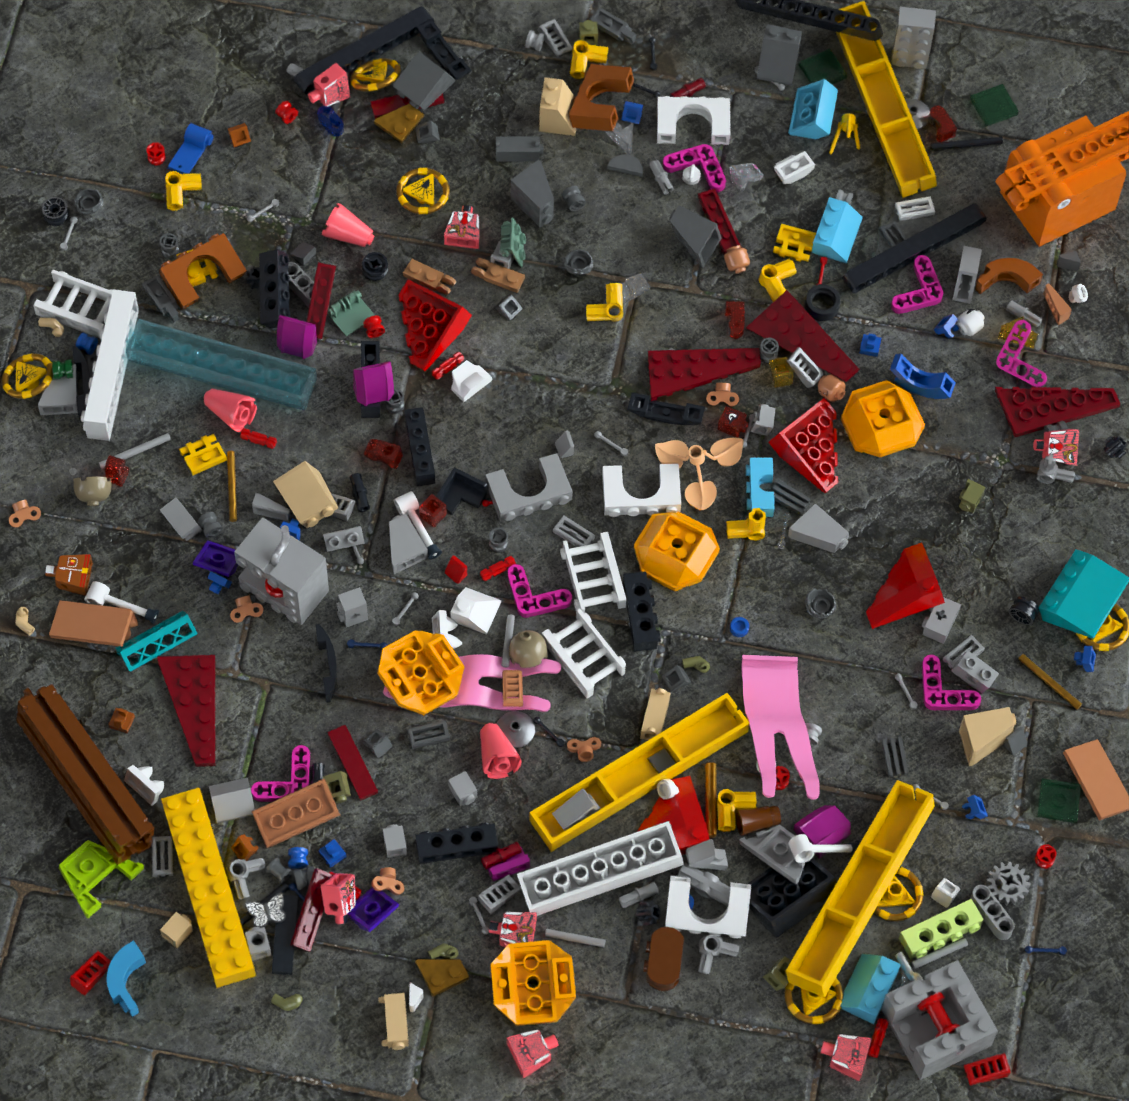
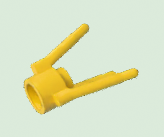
(848, 124)

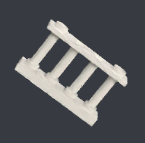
(70, 319)
(608, 562)
(575, 670)

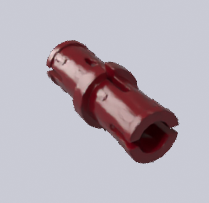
(689, 89)
(501, 855)

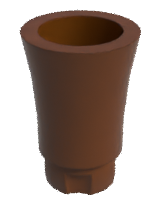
(756, 818)

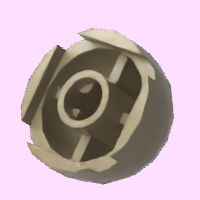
(92, 489)
(527, 649)

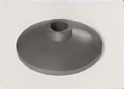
(921, 112)
(520, 736)

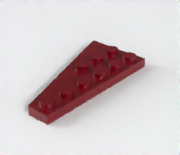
(794, 328)
(689, 369)
(1035, 407)
(193, 694)

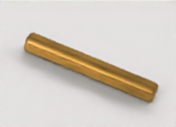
(711, 799)

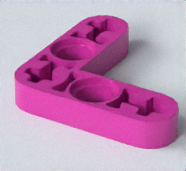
(698, 159)
(924, 293)
(1014, 362)
(528, 599)
(938, 693)
(290, 787)

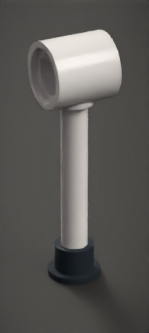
(407, 505)
(99, 595)
(804, 850)

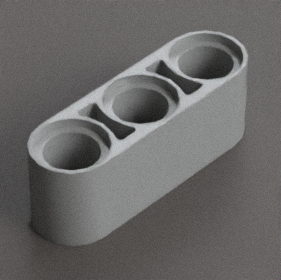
(298, 279)
(992, 921)

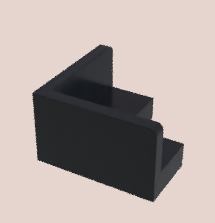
(462, 487)

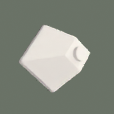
(475, 610)

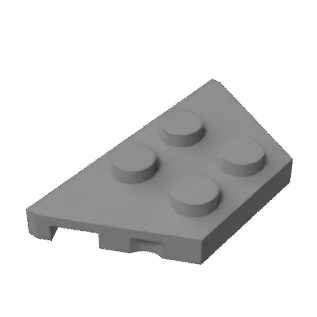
(774, 850)

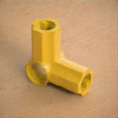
(590, 53)
(184, 183)
(777, 272)
(614, 299)
(751, 527)
(726, 812)

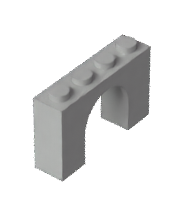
(510, 504)

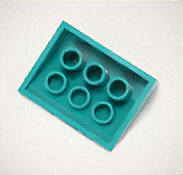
(1083, 594)

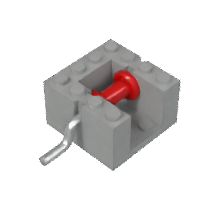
(282, 571)
(954, 1022)

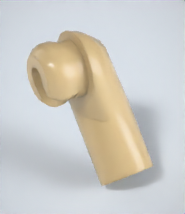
(58, 328)
(22, 621)

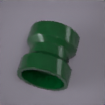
(62, 369)

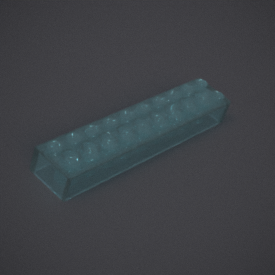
(221, 364)

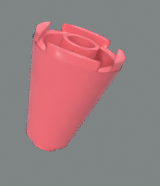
(347, 228)
(231, 408)
(497, 753)

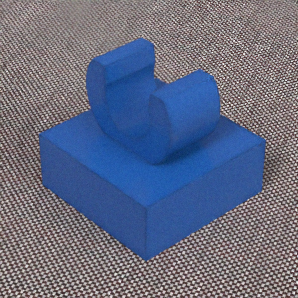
(632, 112)
(945, 326)
(870, 345)
(294, 529)
(218, 582)
(1086, 658)
(977, 807)
(332, 853)

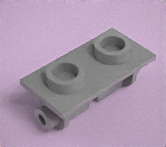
(344, 538)

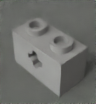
(352, 607)
(939, 629)
(974, 672)

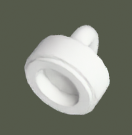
(691, 175)
(1078, 294)
(667, 789)

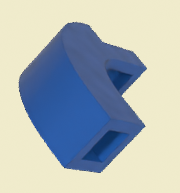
(920, 382)

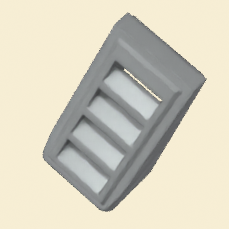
(560, 36)
(815, 371)
(343, 501)
(269, 508)
(492, 907)

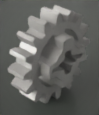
(1016, 887)

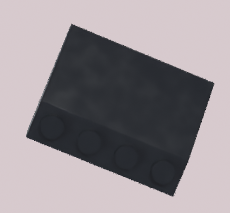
(782, 903)

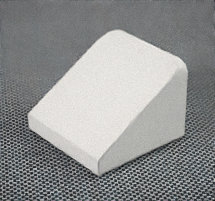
(945, 892)
(416, 996)

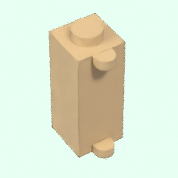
(655, 713)
(395, 1021)

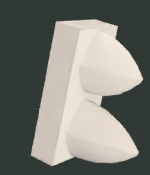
(442, 624)
(139, 780)

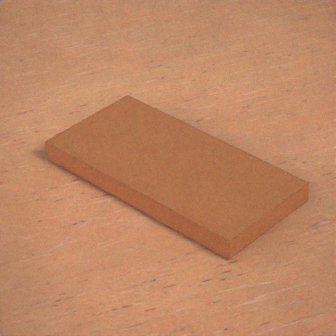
(91, 623)
(1098, 779)
(295, 813)

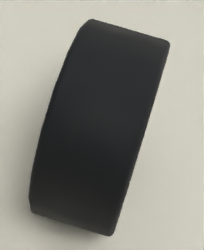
(826, 290)

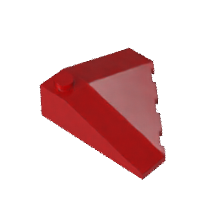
(431, 323)
(809, 445)
(908, 589)
(683, 815)

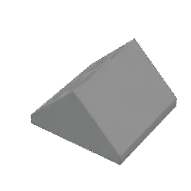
(232, 800)

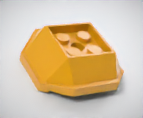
(882, 435)
(672, 565)
(433, 658)
(536, 961)

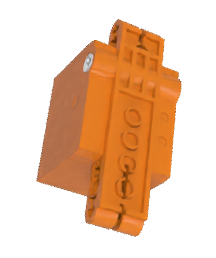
(1067, 177)

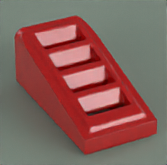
(82, 982)
(1005, 1072)

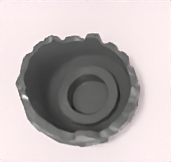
(88, 201)
(578, 262)
(820, 603)

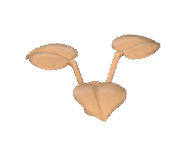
(726, 451)

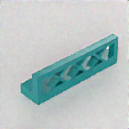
(152, 635)

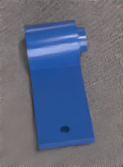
(194, 144)

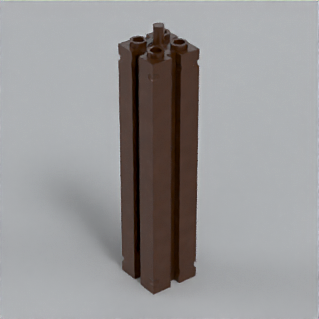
(84, 773)

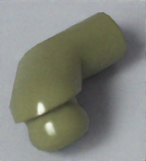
(696, 662)
(443, 950)
(288, 1003)

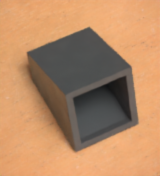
(779, 54)
(422, 82)
(533, 194)
(695, 233)

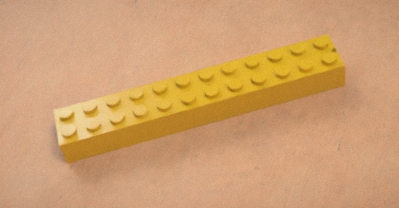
(888, 110)
(633, 774)
(860, 889)

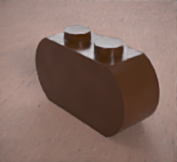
(664, 958)

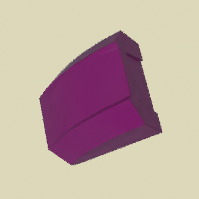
(296, 337)
(373, 383)
(824, 827)

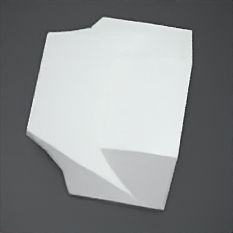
(794, 168)
(469, 380)

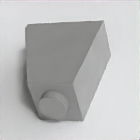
(967, 274)
(60, 396)
(819, 530)
(405, 543)

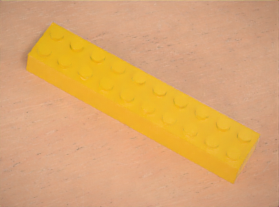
(208, 887)

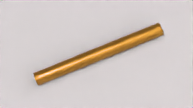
(232, 486)
(1049, 681)

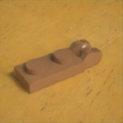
(498, 275)
(428, 277)

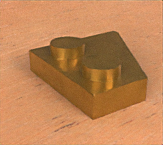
(400, 122)
(442, 973)

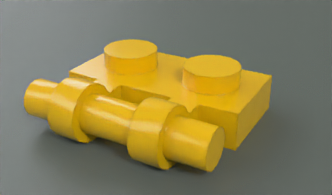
(795, 238)
(196, 274)
(205, 458)

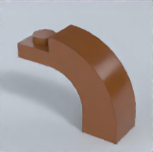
(1011, 270)

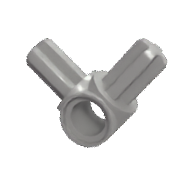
(1049, 471)
(245, 868)
(719, 947)

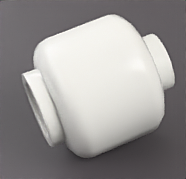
(970, 322)

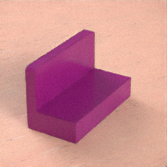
(512, 866)

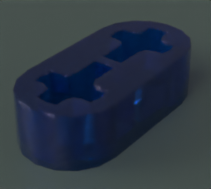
(333, 118)

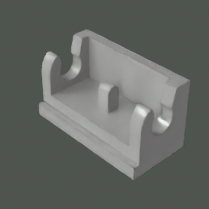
(180, 519)
(576, 809)

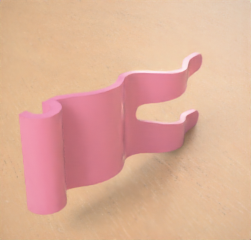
(481, 666)
(773, 708)

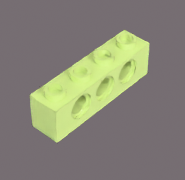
(966, 912)

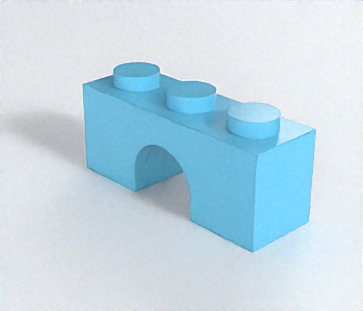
(760, 472)

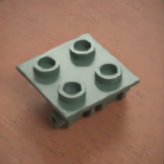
(512, 241)
(349, 312)

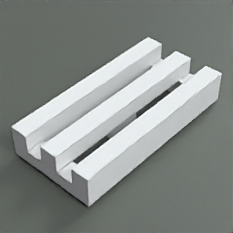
(915, 211)

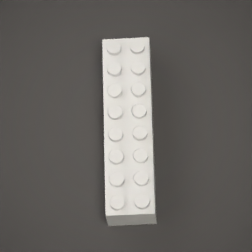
(110, 365)
(600, 869)

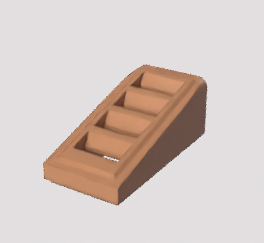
(1058, 307)
(512, 687)

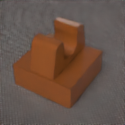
(239, 135)
(121, 720)
(243, 848)

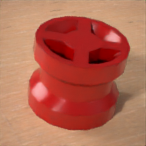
(286, 112)
(152, 151)
(374, 326)
(783, 776)
(1047, 852)

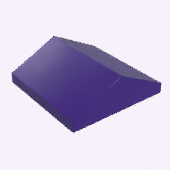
(217, 559)
(372, 909)

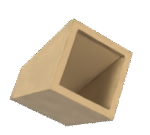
(555, 108)
(306, 494)
(985, 732)

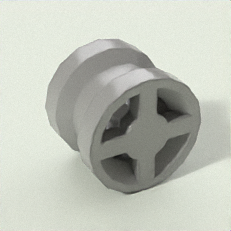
(534, 40)
(844, 196)
(813, 733)

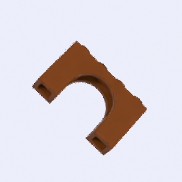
(596, 81)
(217, 250)

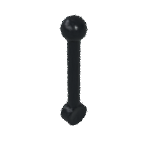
(653, 66)
(656, 93)
(560, 742)

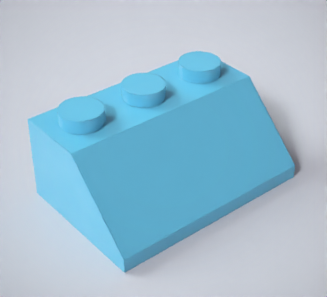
(813, 110)
(837, 231)
(868, 986)

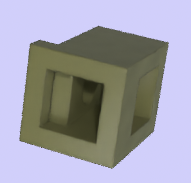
(589, 28)
(971, 496)
(334, 781)
(777, 974)

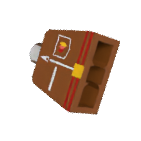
(72, 573)

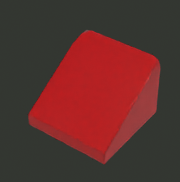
(456, 570)

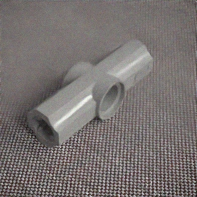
(706, 884)

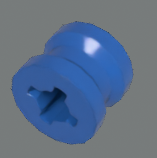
(87, 343)
(298, 858)

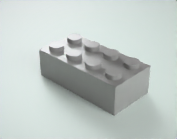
(913, 37)

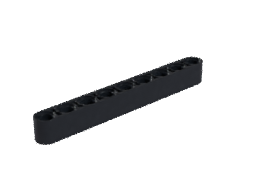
(814, 18)
(366, 47)
(917, 245)

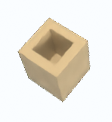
(177, 929)

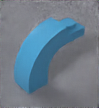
(121, 966)

